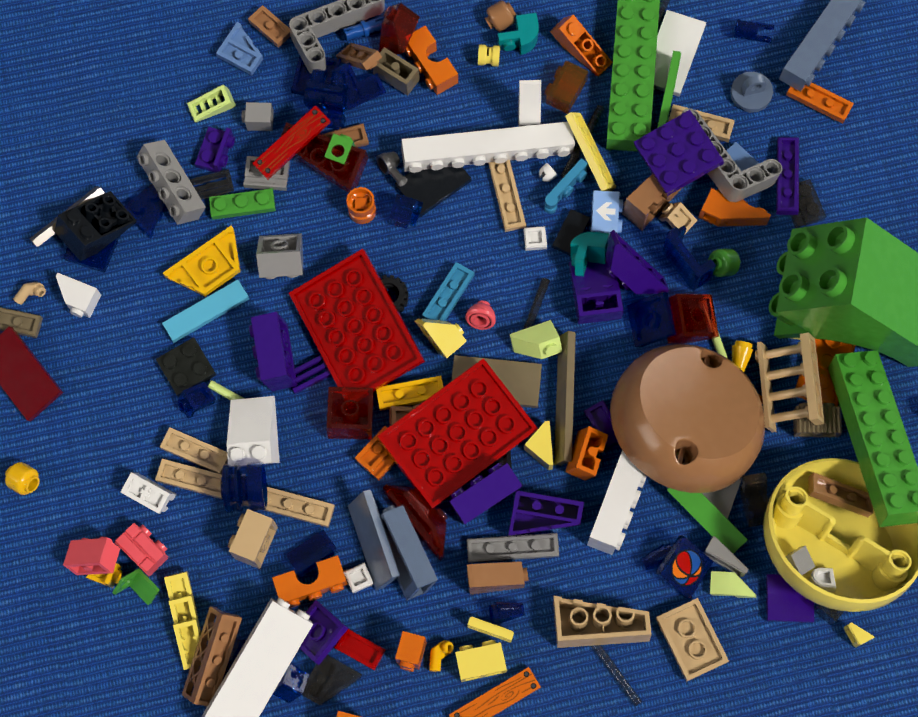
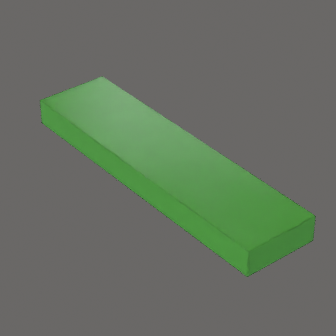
(669, 90)
(710, 518)

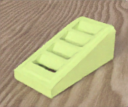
(221, 106)

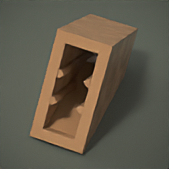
(496, 577)

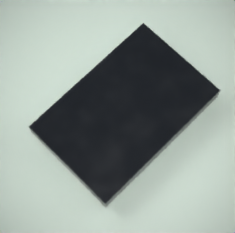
(433, 186)

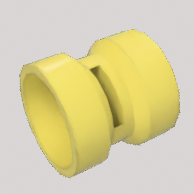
(493, 58)

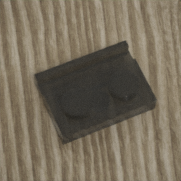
(809, 206)

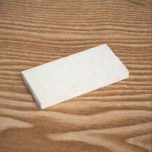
(676, 34)

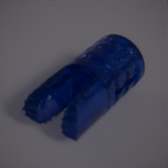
(749, 30)

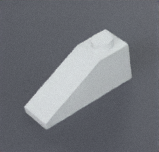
(529, 102)

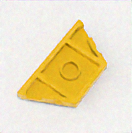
(208, 265)

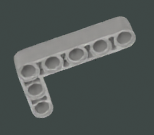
(325, 20)
(730, 179)

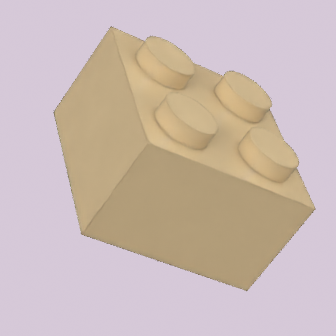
(252, 538)

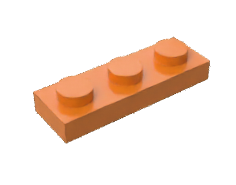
(822, 101)

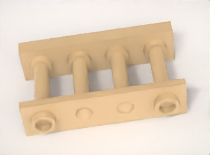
(810, 390)

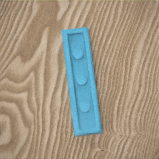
(205, 311)

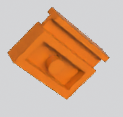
(375, 458)

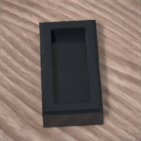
(573, 226)

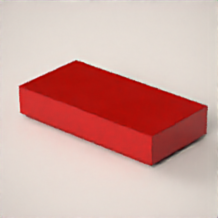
(360, 649)

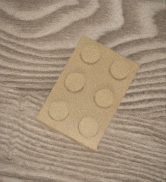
(692, 639)

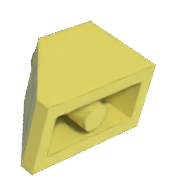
(442, 335)

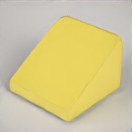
(857, 635)

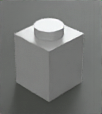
(258, 116)

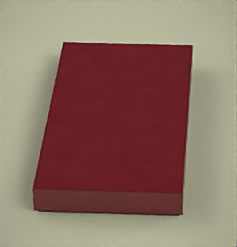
(24, 376)

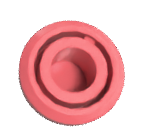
(481, 316)

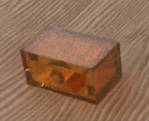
(566, 87)

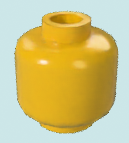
(22, 478)

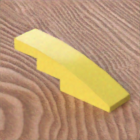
(184, 616)

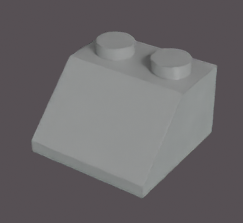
(280, 256)

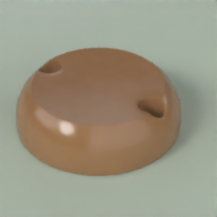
(688, 418)

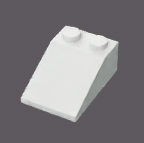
(252, 431)

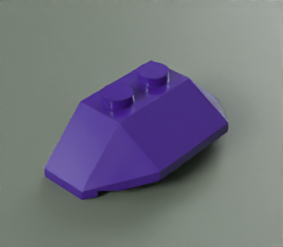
(632, 268)

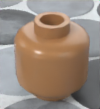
(500, 15)

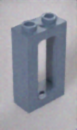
(411, 560)

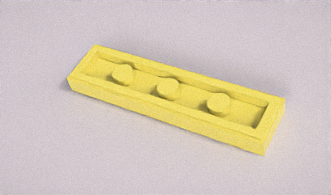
(590, 151)

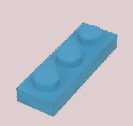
(449, 293)

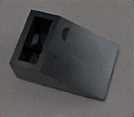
(93, 225)

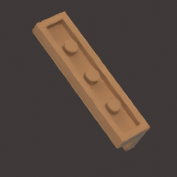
(212, 657)

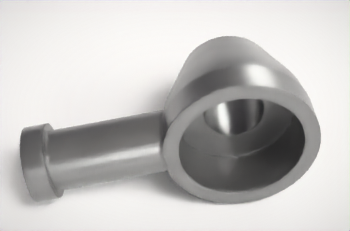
(387, 163)

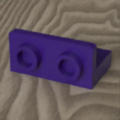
(215, 149)

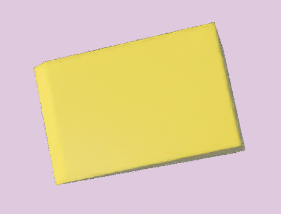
(540, 446)

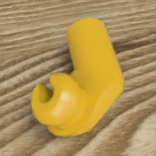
(438, 652)

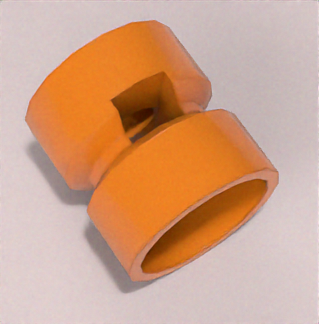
(361, 205)

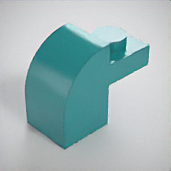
(524, 37)
(588, 248)

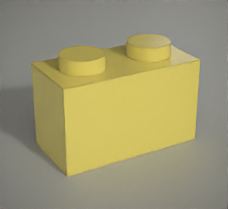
(480, 661)

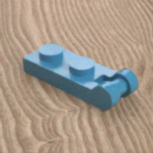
(565, 186)

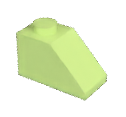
(537, 341)

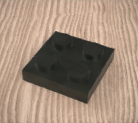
(186, 366)

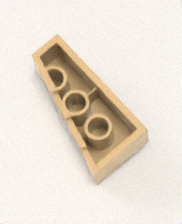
(597, 624)

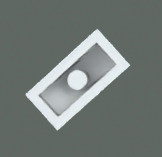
(78, 296)

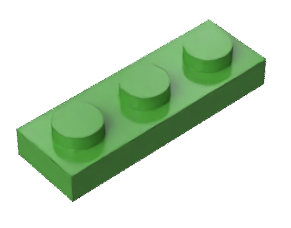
(242, 204)

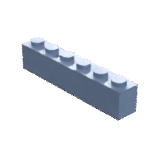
(820, 42)

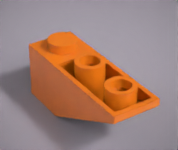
(581, 45)
(722, 212)

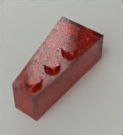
(344, 176)

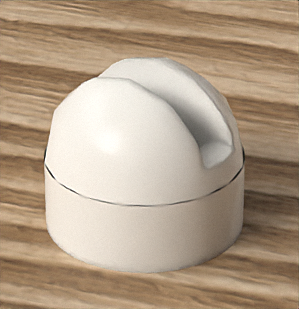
(548, 173)

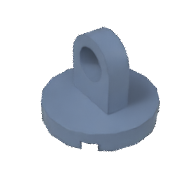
(751, 91)

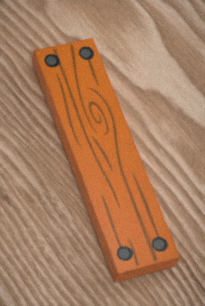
(500, 696)

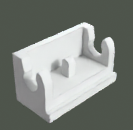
(147, 492)

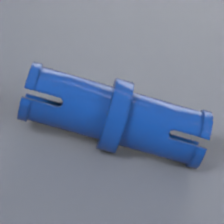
(363, 28)

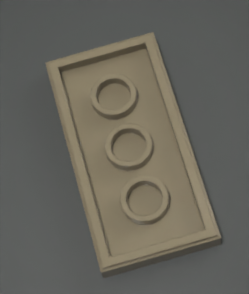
(520, 378)

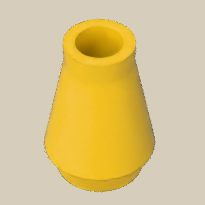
(741, 354)

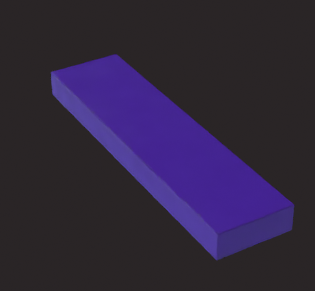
(788, 181)

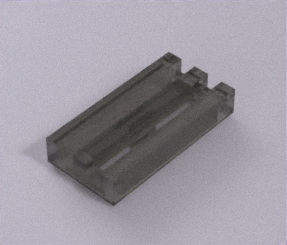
(216, 191)

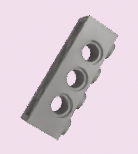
(171, 182)

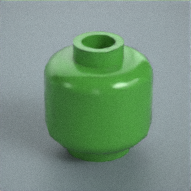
(726, 262)

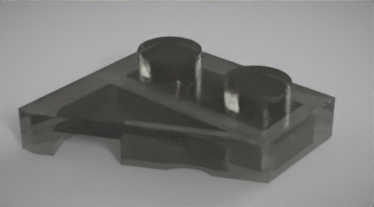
(329, 680)

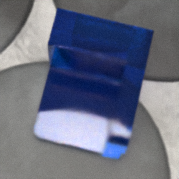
(291, 684)

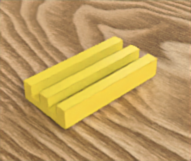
(490, 629)

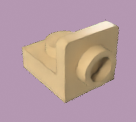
(677, 215)

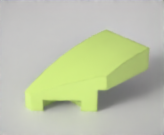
(729, 585)

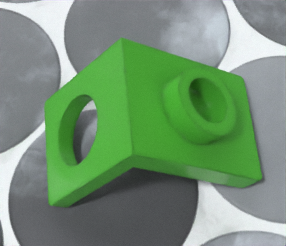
(342, 140)
(140, 584)

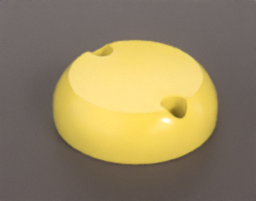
(867, 560)

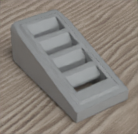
(723, 556)

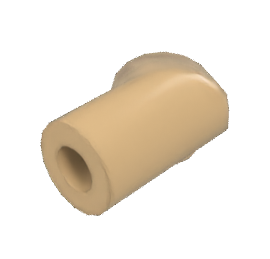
(29, 289)

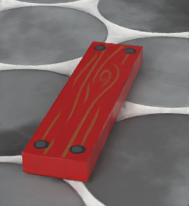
(291, 142)

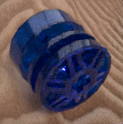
(244, 487)

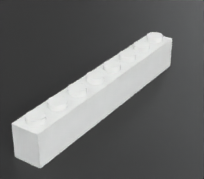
(487, 146)

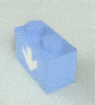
(606, 211)

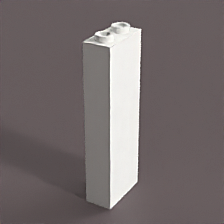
(260, 662)

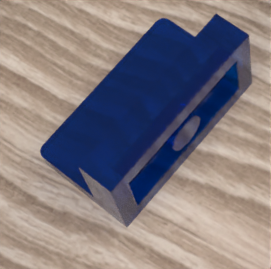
(311, 551)

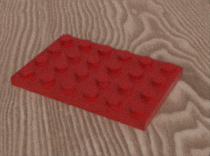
(356, 325)
(457, 433)

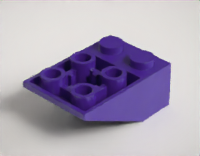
(596, 294)

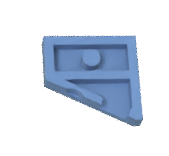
(240, 50)

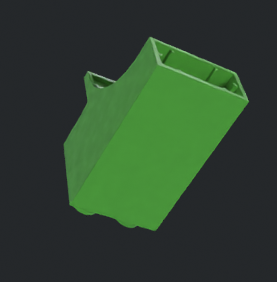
(849, 287)

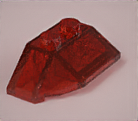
(427, 522)

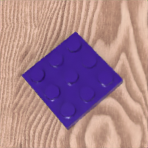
(678, 152)

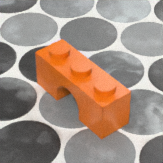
(437, 75)
(330, 578)

